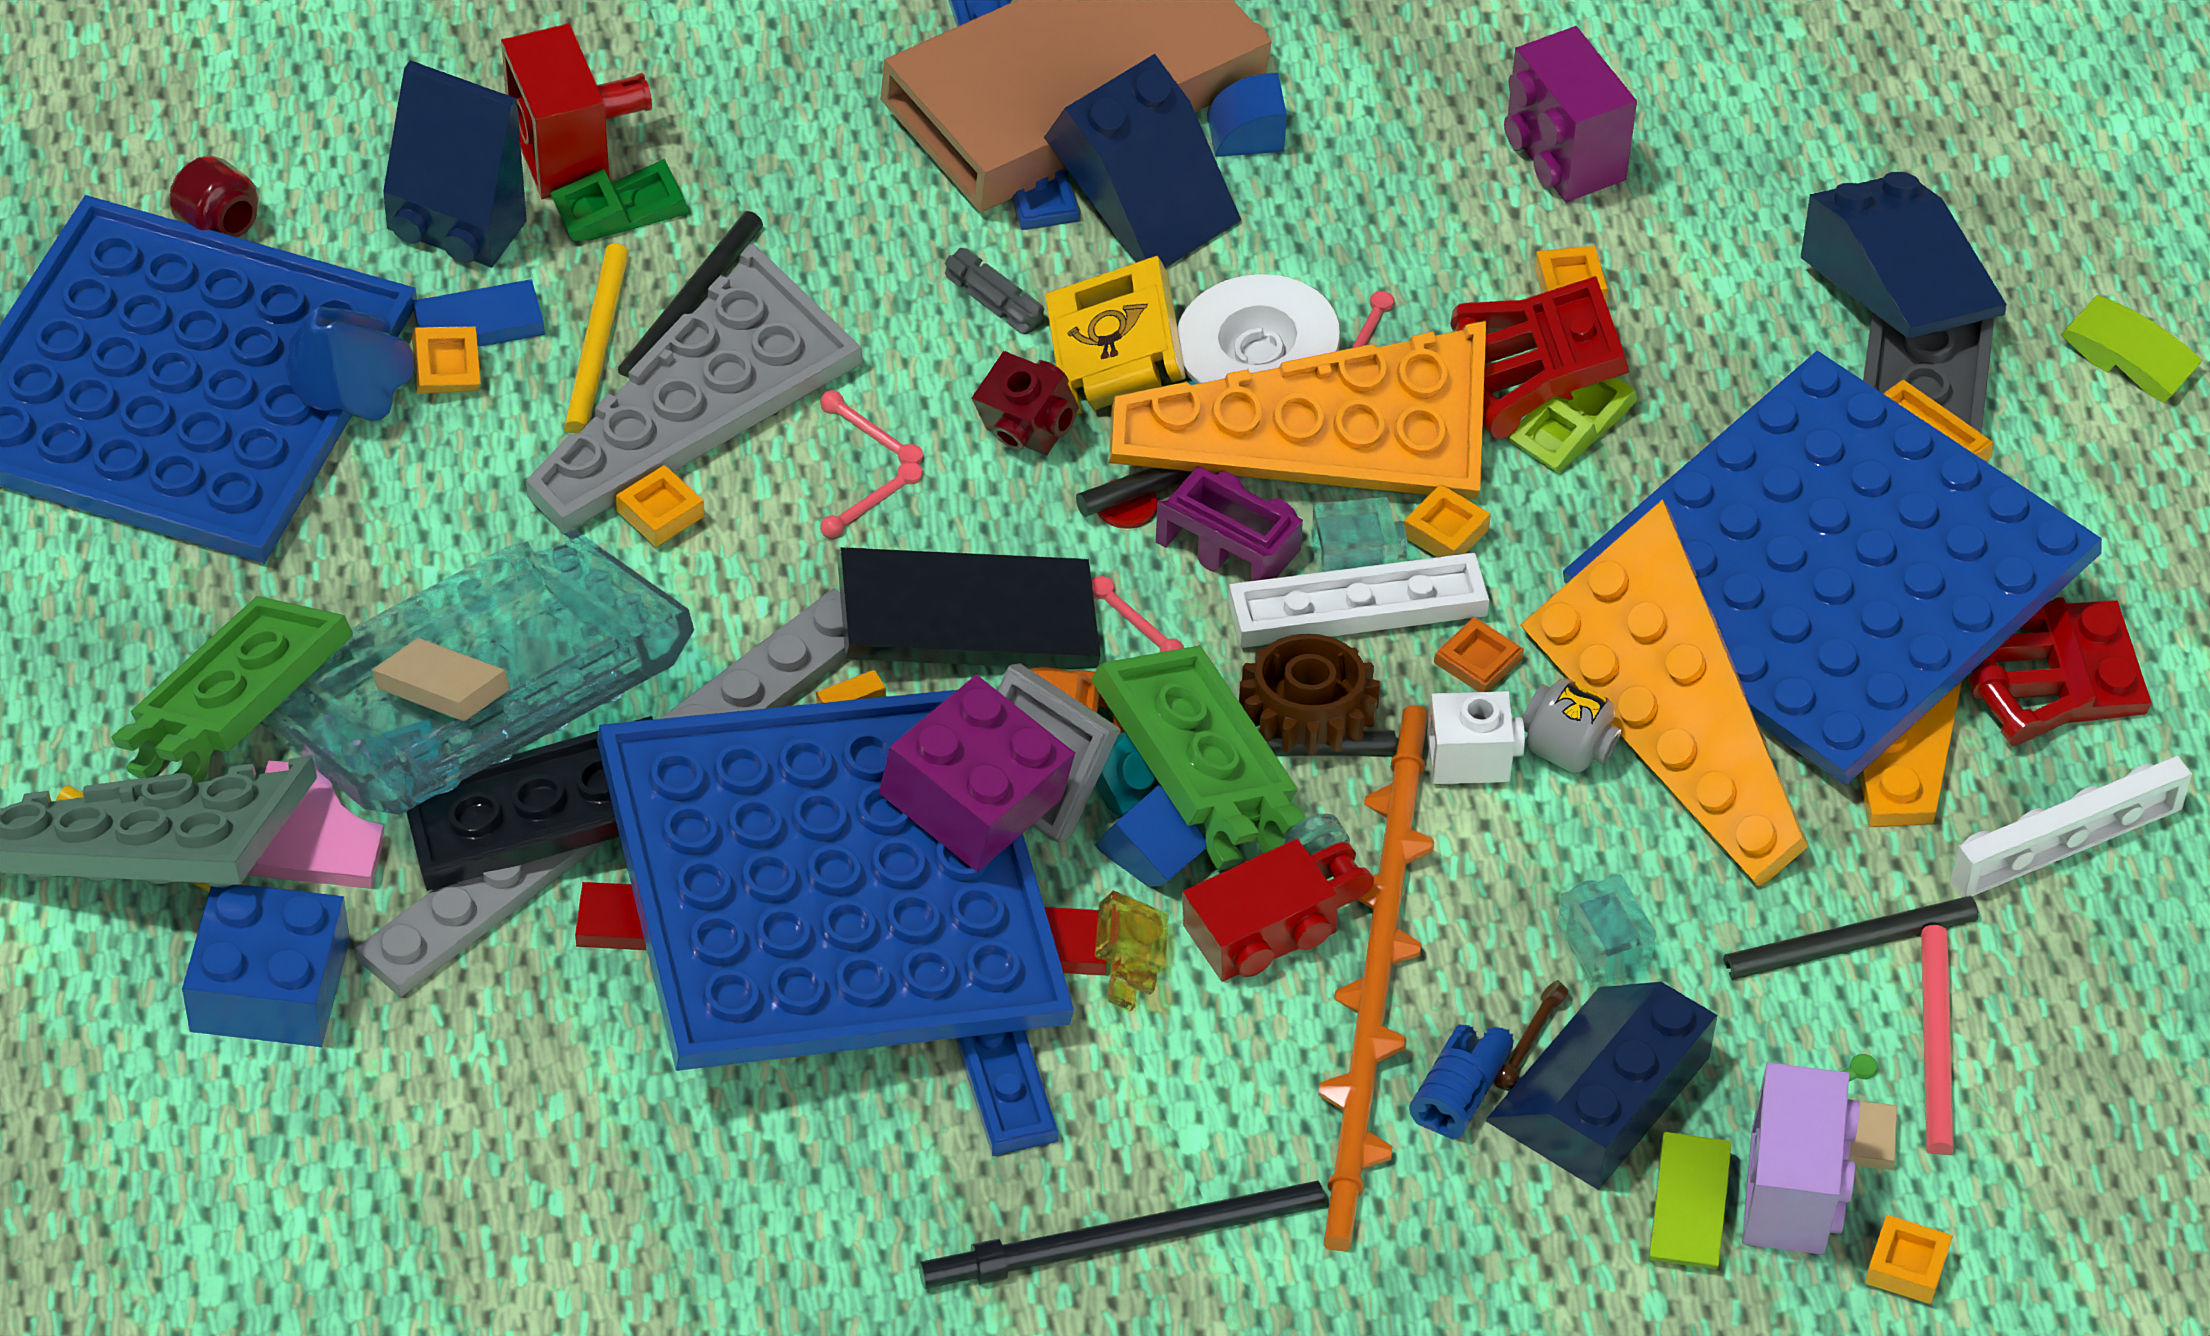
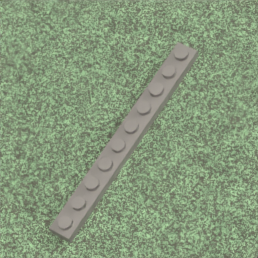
(462, 912)

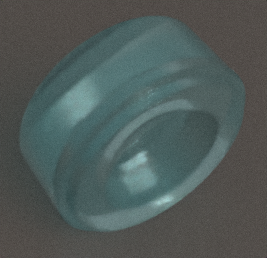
(1318, 832)

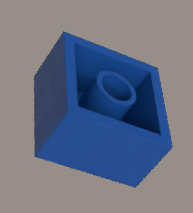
(266, 964)

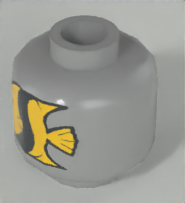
(1570, 725)

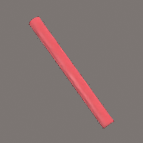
(1937, 1040)

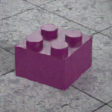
(1570, 114)
(976, 772)

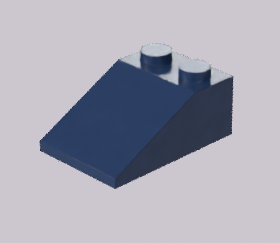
(1145, 163)
(455, 167)
(1899, 255)

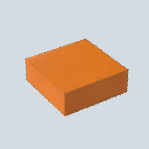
(1478, 655)

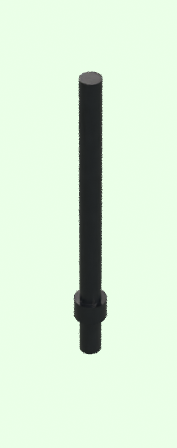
(992, 1260)

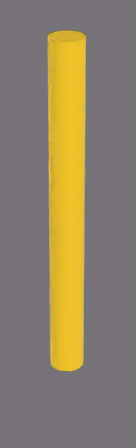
(596, 338)

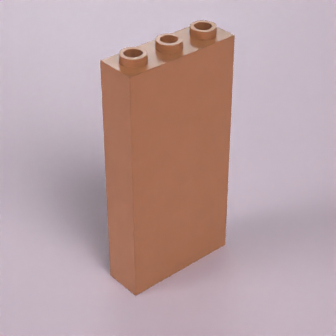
(1000, 81)

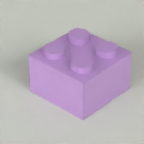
(1800, 1159)

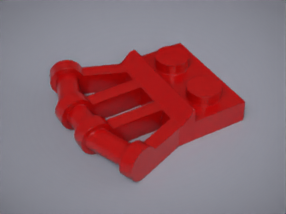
(1573, 350)
(2088, 664)

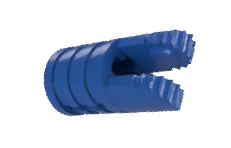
(1460, 1080)

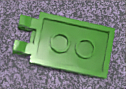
(230, 685)
(1202, 749)

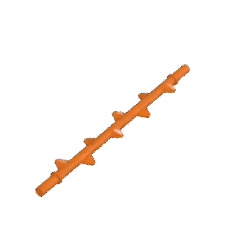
(1368, 995)

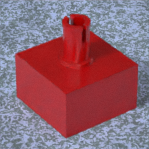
(563, 107)

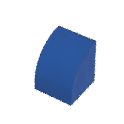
(1248, 117)
(1152, 840)

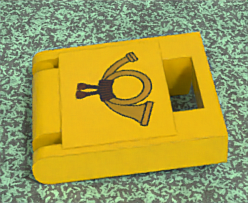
(1114, 332)

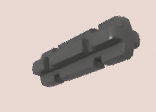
(994, 290)

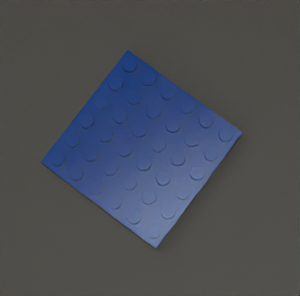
(158, 379)
(1857, 560)
(804, 904)

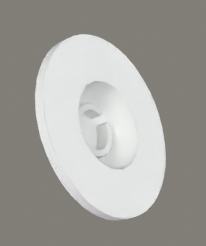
(1254, 326)

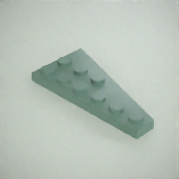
(155, 827)

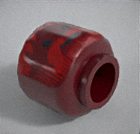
(214, 196)

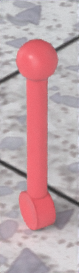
(1380, 303)
(833, 403)
(907, 474)
(1103, 589)

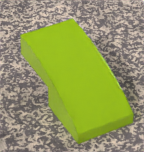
(2143, 350)
(1566, 428)
(1690, 1200)

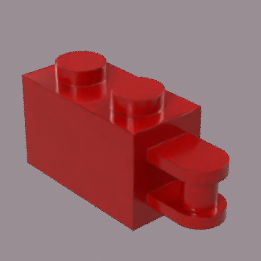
(1272, 906)

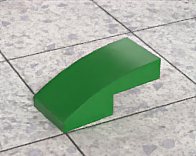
(602, 208)

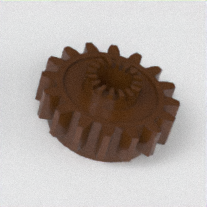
(1309, 692)

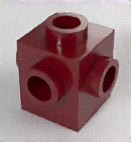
(1026, 403)

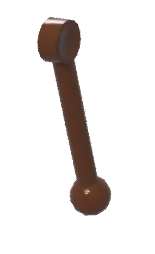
(1551, 998)

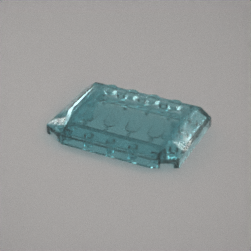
(558, 620)

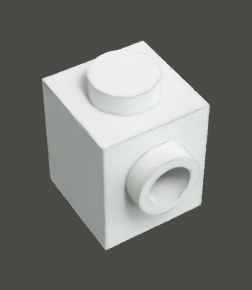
(1473, 737)

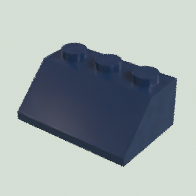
(1608, 1078)

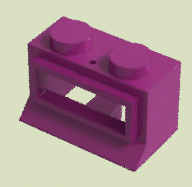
(1232, 522)

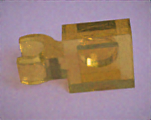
(1134, 942)

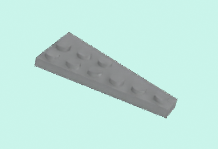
(704, 382)

